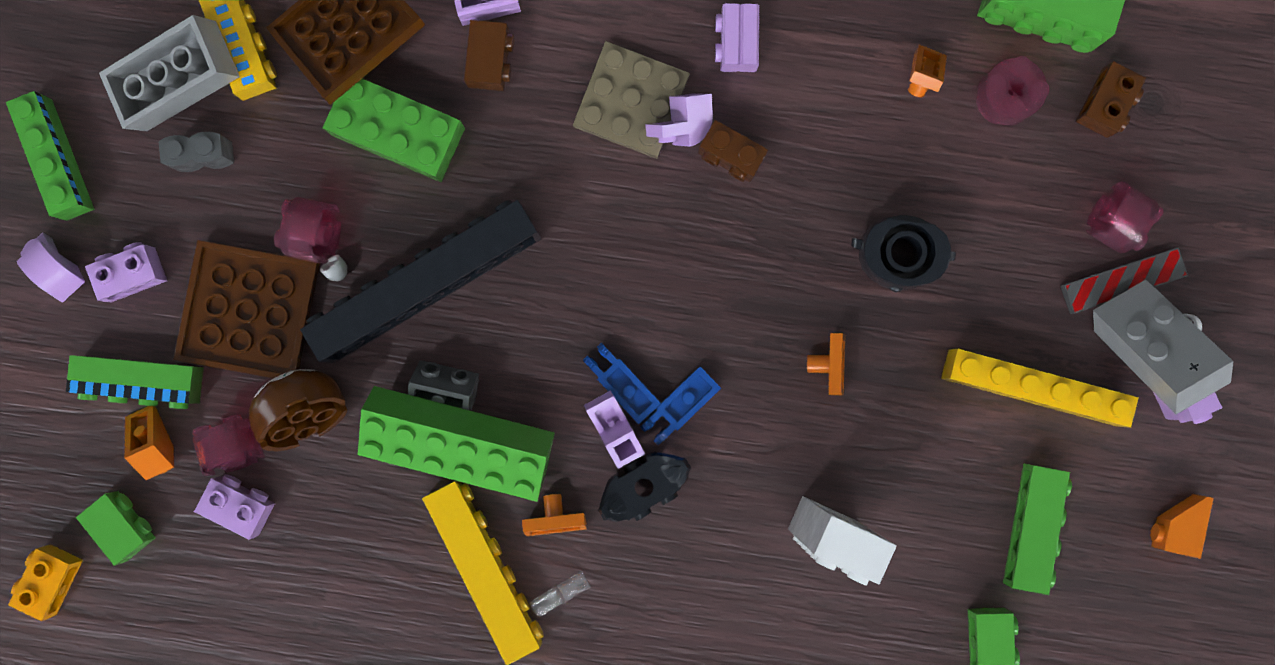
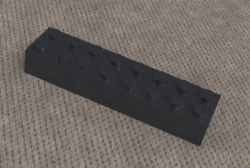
(420, 283)

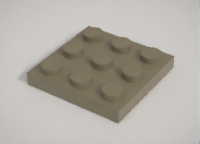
(626, 95)

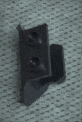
(620, 498)

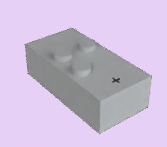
(169, 74)
(1162, 346)

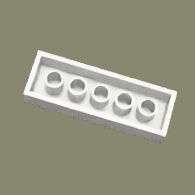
(841, 542)

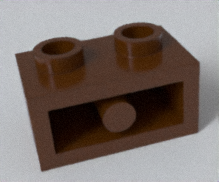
(488, 55)
(1111, 100)
(732, 151)

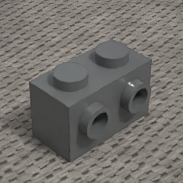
(444, 385)

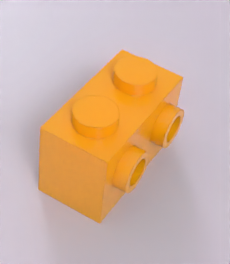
(44, 582)

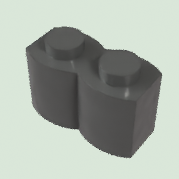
(195, 152)

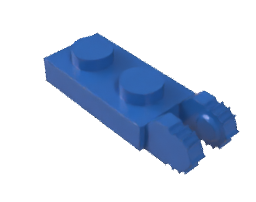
(624, 385)
(683, 403)

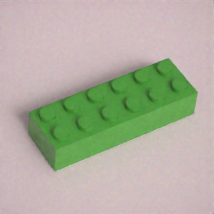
(454, 443)

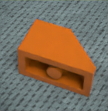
(148, 443)
(1183, 527)

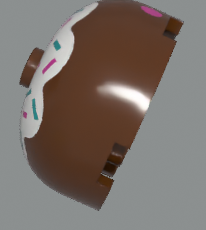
(295, 409)

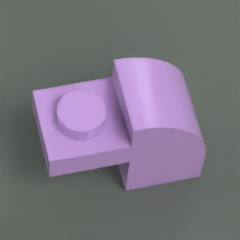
(689, 120)
(49, 269)
(614, 429)

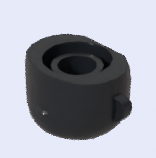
(929, 246)

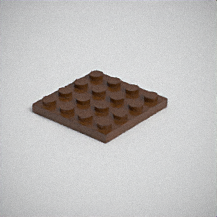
(342, 39)
(245, 310)

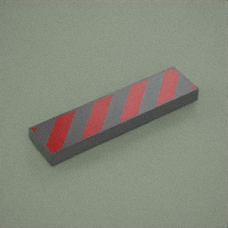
(1108, 284)

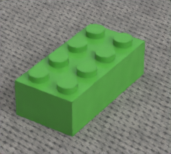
(1071, 22)
(395, 128)

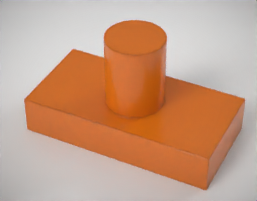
(927, 71)
(832, 364)
(554, 519)

